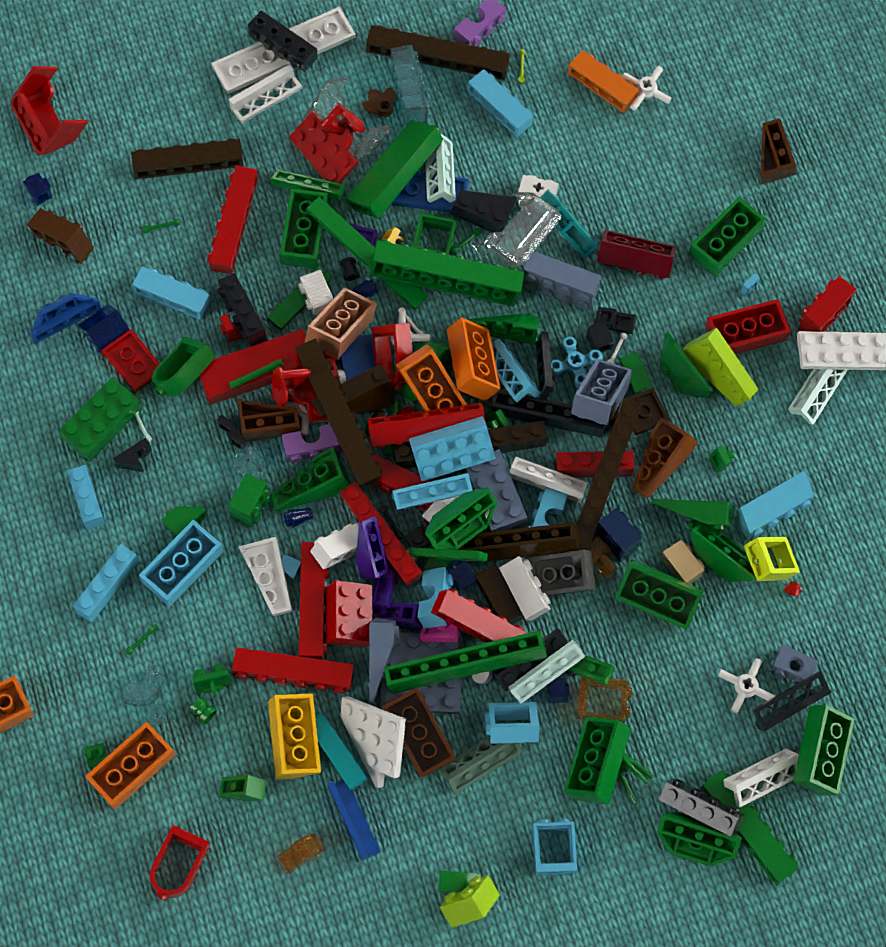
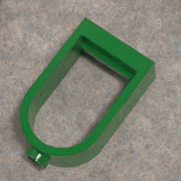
(181, 367)

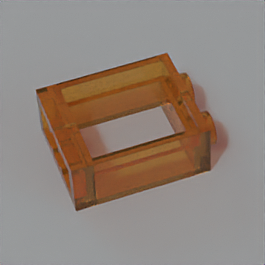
(612, 684)

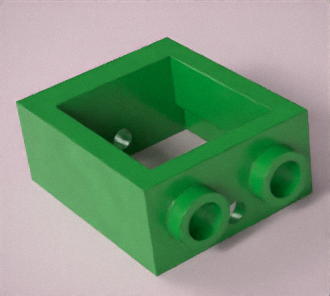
(440, 223)

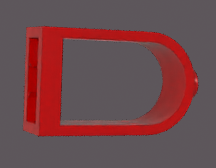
(382, 349)
(190, 840)

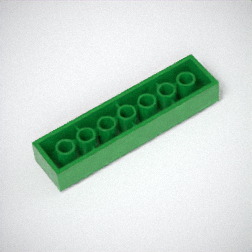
(446, 273)

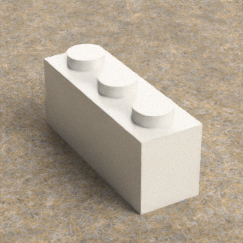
(336, 546)
(525, 588)

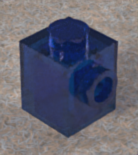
(37, 188)
(461, 573)

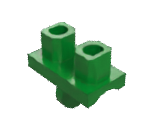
(212, 681)

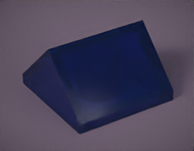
(104, 327)

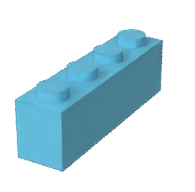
(500, 103)
(171, 292)
(106, 583)

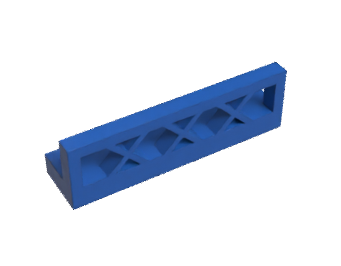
(354, 820)

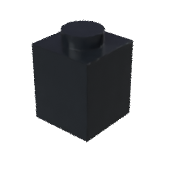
(600, 337)

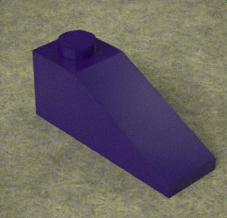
(370, 550)
(403, 613)

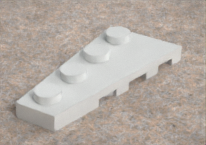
(268, 571)

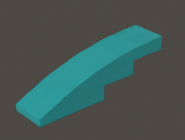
(570, 227)
(338, 754)

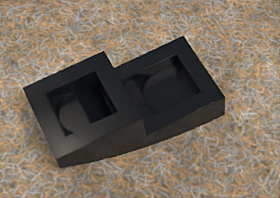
(616, 321)
(235, 437)

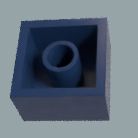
(619, 534)

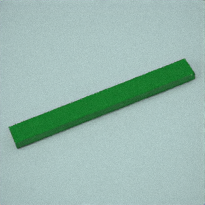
(360, 248)

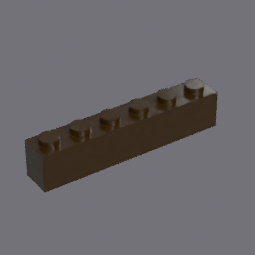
(186, 158)
(525, 542)

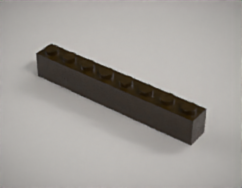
(440, 52)
(338, 413)
(504, 438)
(606, 472)

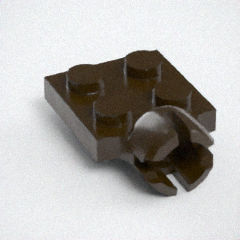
(650, 411)

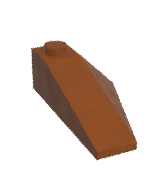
(665, 453)

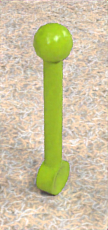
(521, 79)

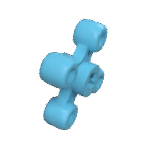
(572, 357)

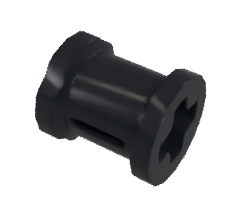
(349, 268)

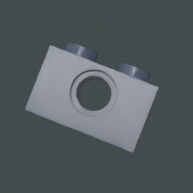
(787, 656)

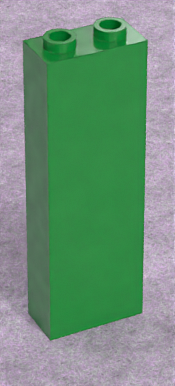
(394, 168)

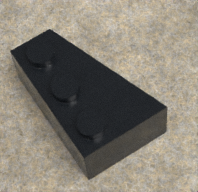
(484, 209)

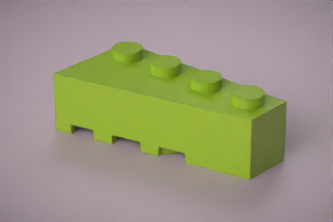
(720, 366)

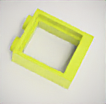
(764, 569)

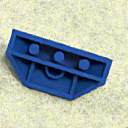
(62, 314)

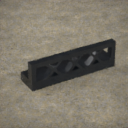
(793, 705)

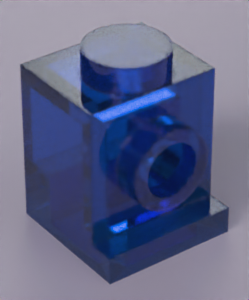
(558, 691)

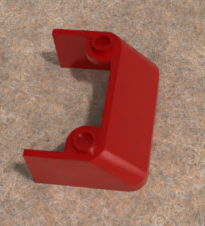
(37, 116)

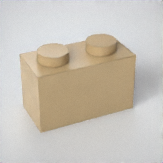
(682, 562)

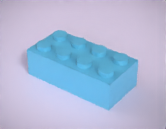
(452, 448)
(181, 563)

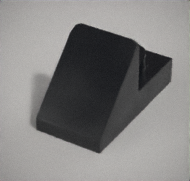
(129, 458)
(417, 537)

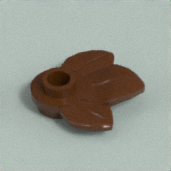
(380, 100)

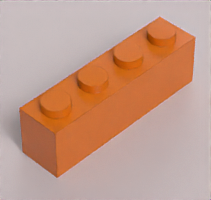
(603, 81)

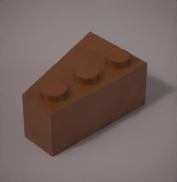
(776, 154)
(61, 232)
(266, 421)

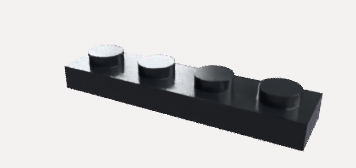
(544, 368)
(509, 675)

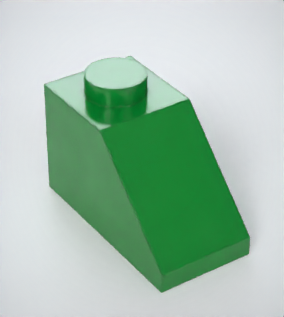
(180, 517)
(242, 788)

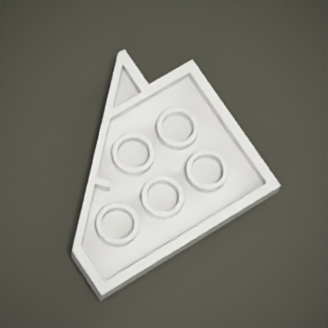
(376, 737)

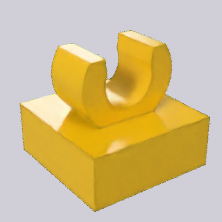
(392, 235)

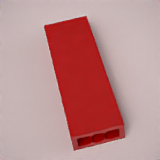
(222, 370)

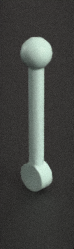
(148, 437)

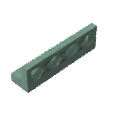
(481, 764)

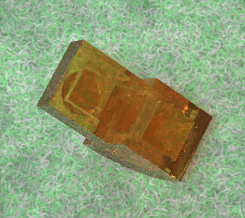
(600, 554)
(301, 852)

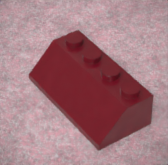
(636, 254)

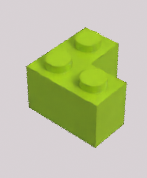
(470, 903)

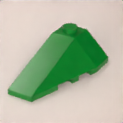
(512, 327)
(319, 480)
(713, 513)

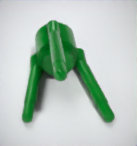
(626, 766)

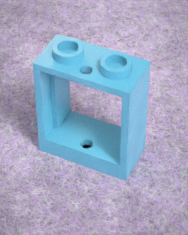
(516, 731)
(554, 868)

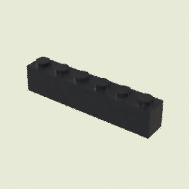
(552, 412)

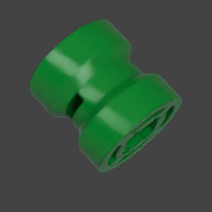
(203, 710)

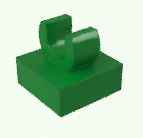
(495, 419)
(721, 458)
(95, 754)

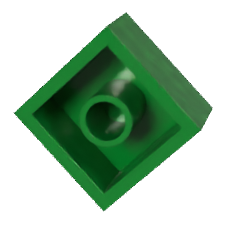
(249, 500)

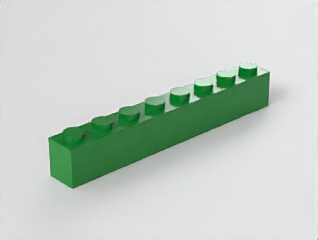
(465, 662)

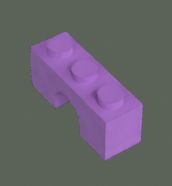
(491, 13)
(298, 449)

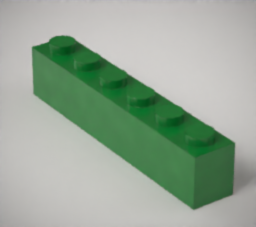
(755, 833)

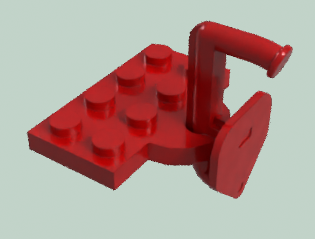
(328, 142)
(297, 387)

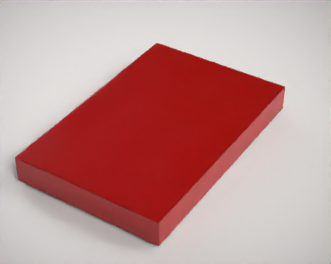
(131, 360)

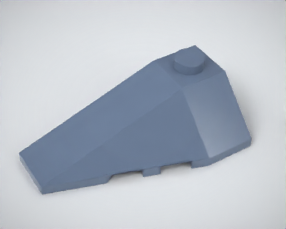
(381, 644)

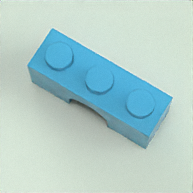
(85, 497)
(550, 502)
(433, 582)

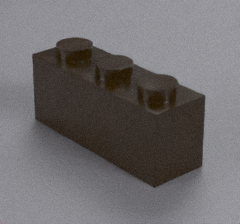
(498, 594)

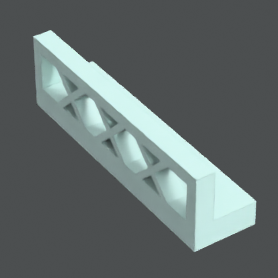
(445, 168)
(809, 393)
(546, 671)

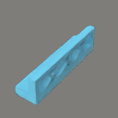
(515, 367)
(431, 491)

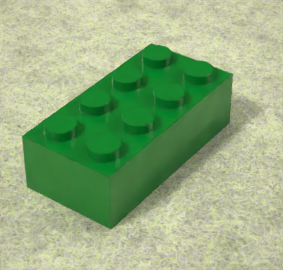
(301, 232)
(727, 236)
(100, 419)
(659, 594)
(823, 750)
(597, 760)

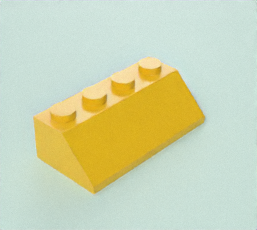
(294, 736)

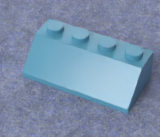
(775, 505)

